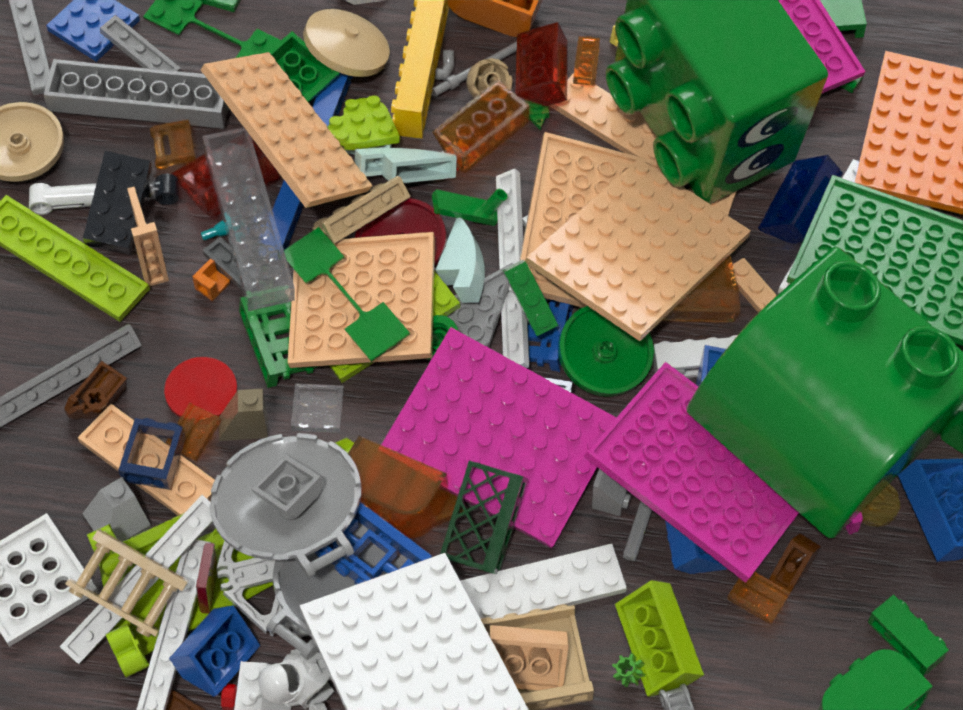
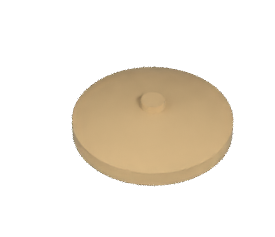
(346, 42)
(28, 141)

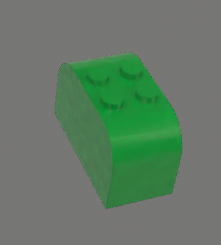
(878, 683)

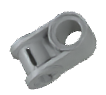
(676, 699)

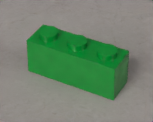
(530, 297)
(908, 635)

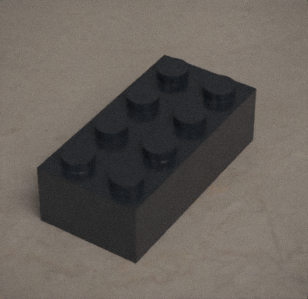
(111, 208)

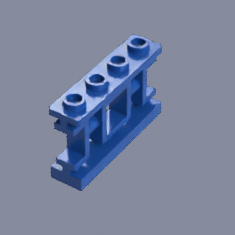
(381, 535)

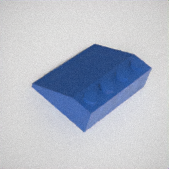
(937, 500)

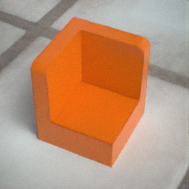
(209, 280)

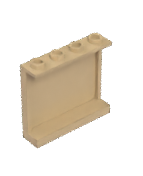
(576, 681)

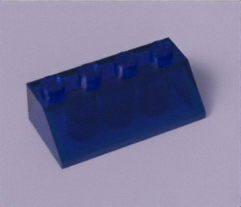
(799, 198)

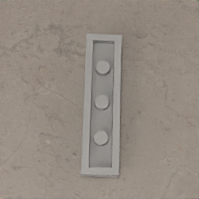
(136, 46)

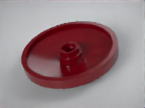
(408, 218)

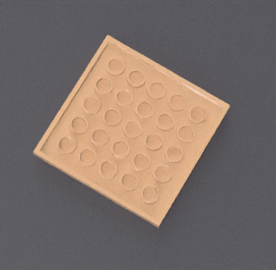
(373, 272)

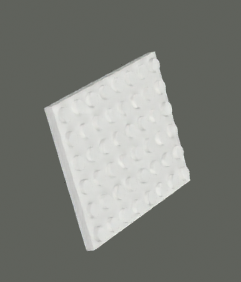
(410, 644)

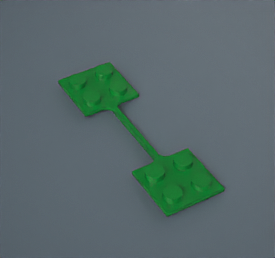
(177, 14)
(373, 330)

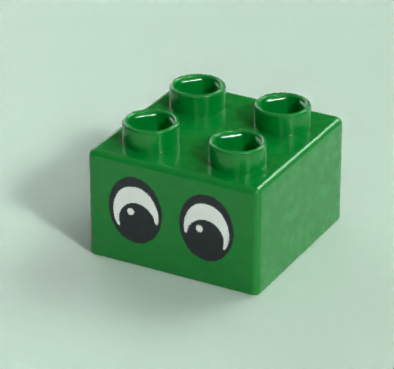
(718, 86)

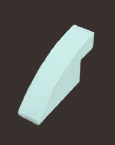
(409, 164)
(462, 263)

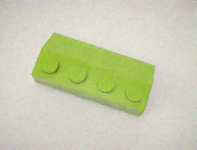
(659, 637)

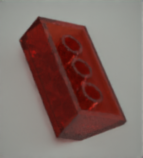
(542, 65)

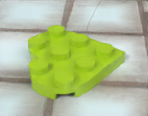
(364, 124)

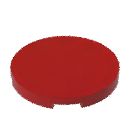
(201, 382)

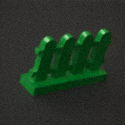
(275, 348)

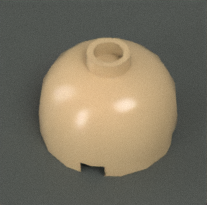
(485, 74)

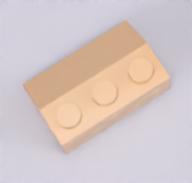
(532, 656)

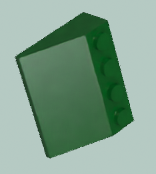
(302, 67)

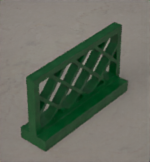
(505, 518)

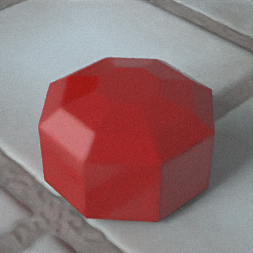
(228, 697)

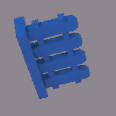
(543, 353)

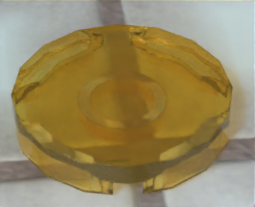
(882, 513)

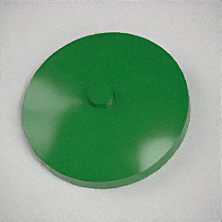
(602, 355)

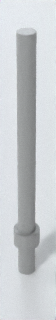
(454, 81)

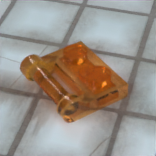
(180, 143)

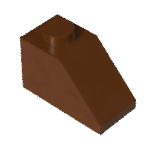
(795, 562)

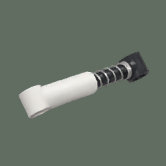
(45, 198)

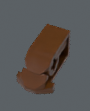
(102, 386)

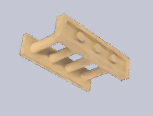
(127, 557)

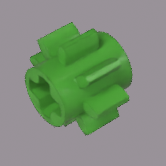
(626, 664)

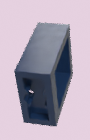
(148, 475)

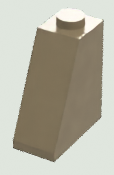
(244, 417)

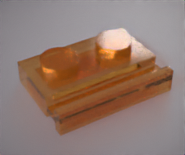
(198, 429)
(759, 597)

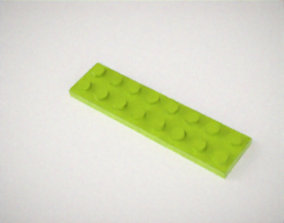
(68, 260)

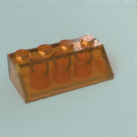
(482, 125)

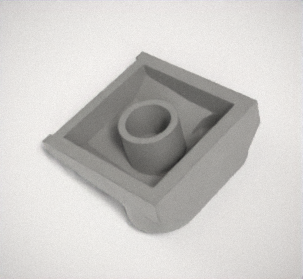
(289, 487)

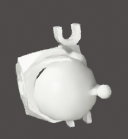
(311, 681)

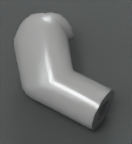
(448, 65)

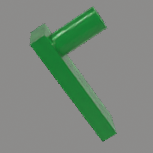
(469, 207)

